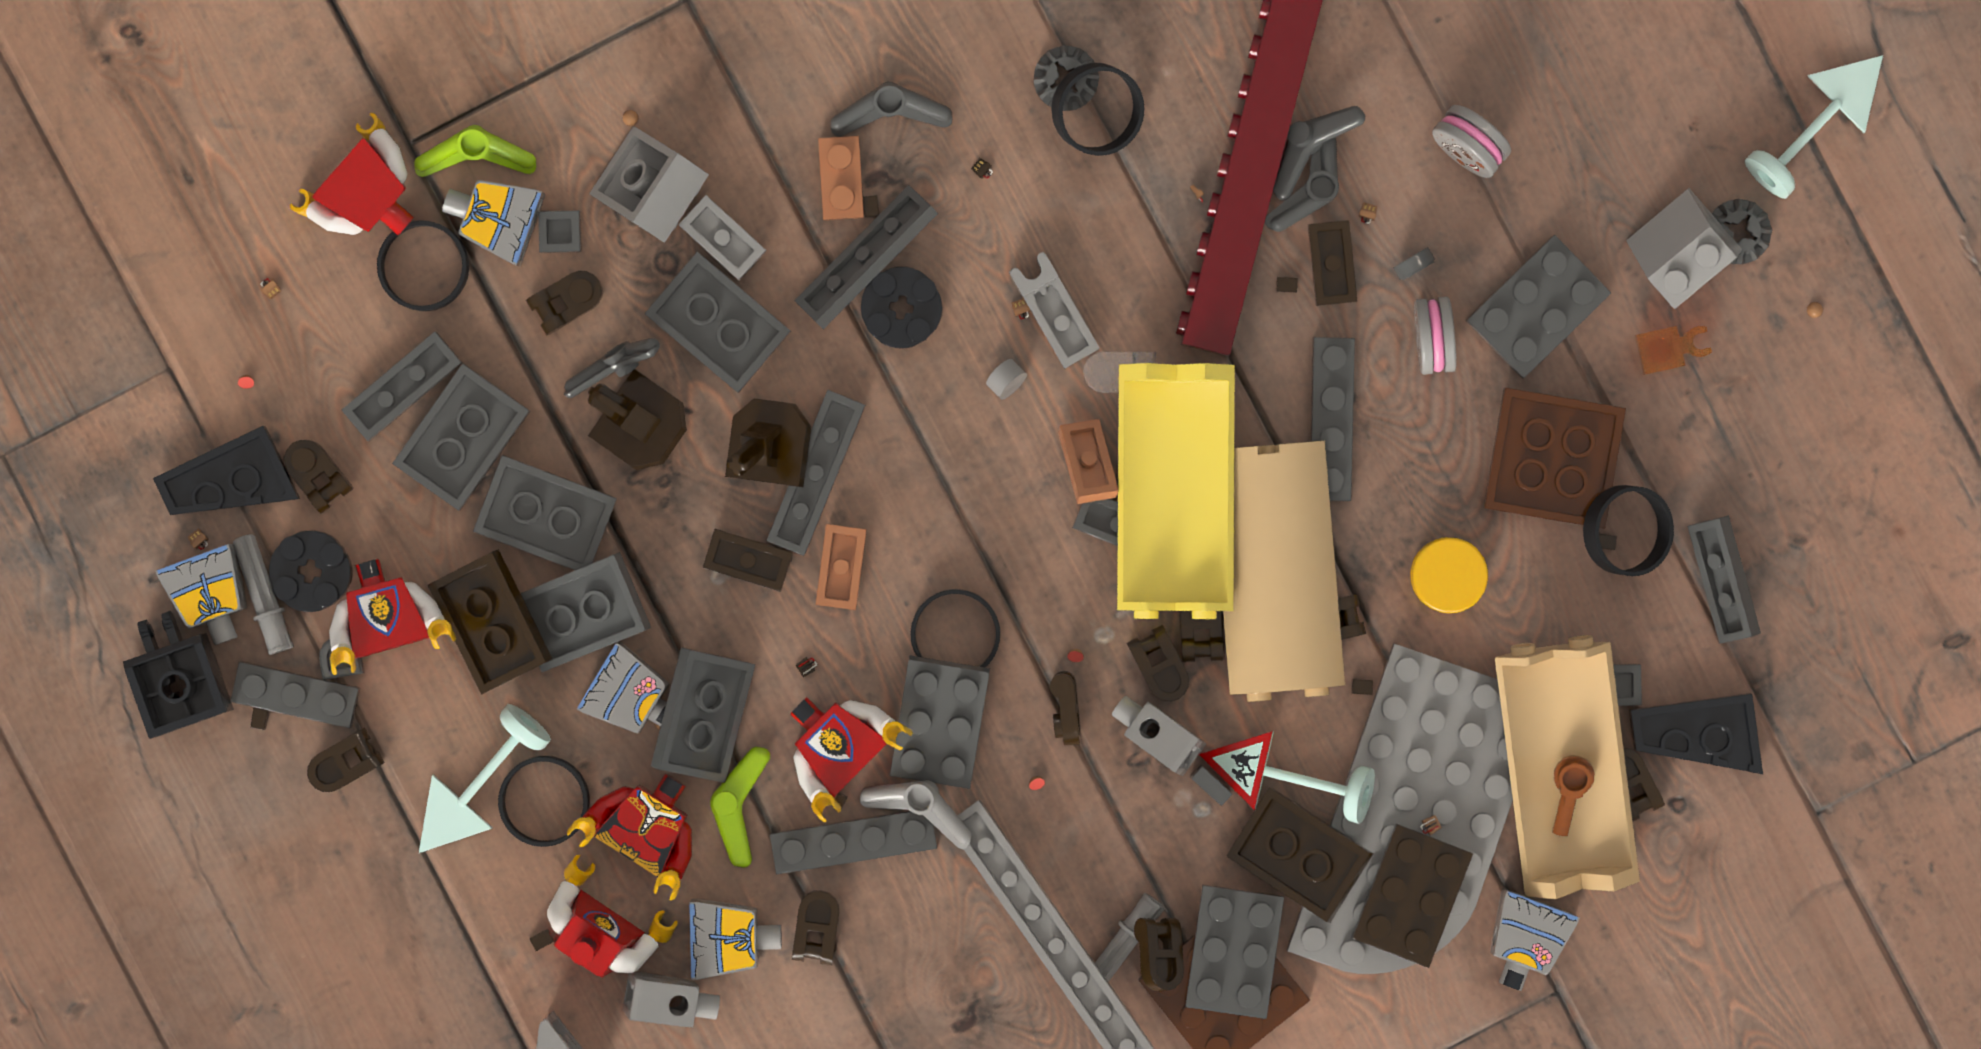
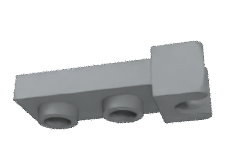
(1056, 313)

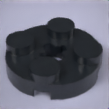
(916, 325)
(328, 556)

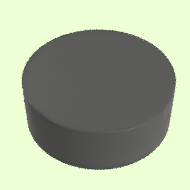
(1414, 264)

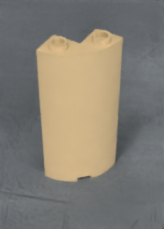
(1285, 581)
(1555, 707)

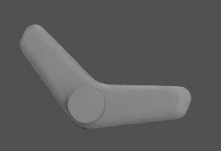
(920, 799)

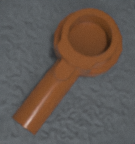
(1573, 778)

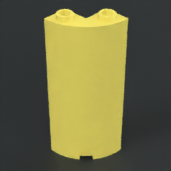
(1176, 489)

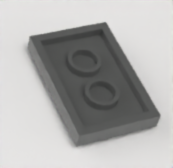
(1538, 306)
(717, 322)
(461, 437)
(544, 514)
(586, 610)
(945, 714)
(702, 715)
(1234, 951)

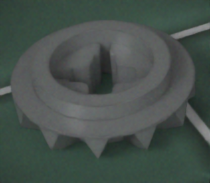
(1046, 75)
(1757, 224)

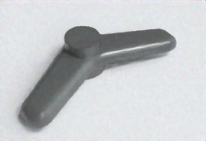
(890, 101)
(1306, 139)
(1317, 191)
(620, 360)

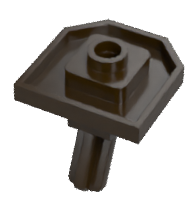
(638, 422)
(769, 443)

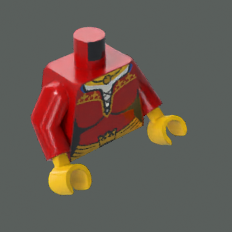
(643, 829)

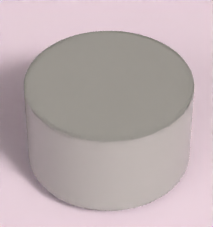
(1006, 378)

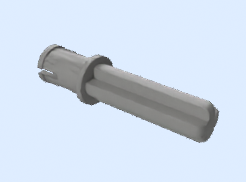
(262, 595)
(1125, 940)

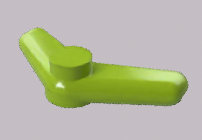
(474, 144)
(728, 802)

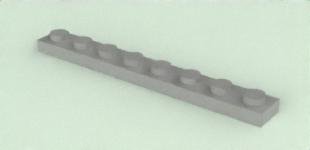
(1049, 934)

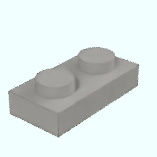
(722, 237)

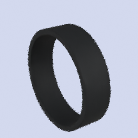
(1130, 131)
(455, 293)
(1664, 535)
(963, 592)
(501, 800)

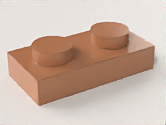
(841, 178)
(1088, 461)
(841, 567)

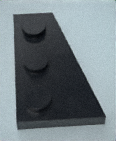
(228, 477)
(1702, 731)

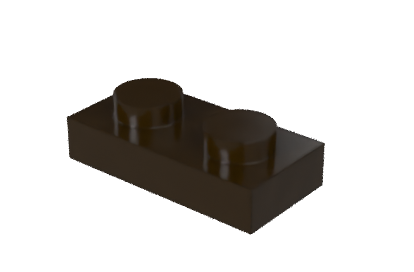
(1332, 263)
(747, 560)

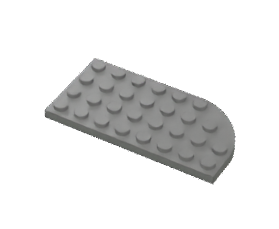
(1433, 752)

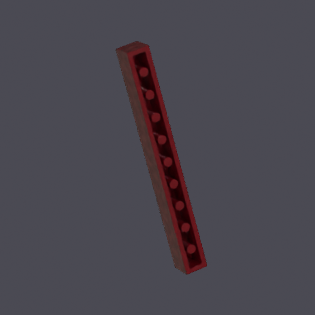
(1248, 175)

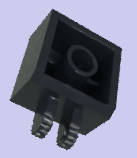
(156, 670)

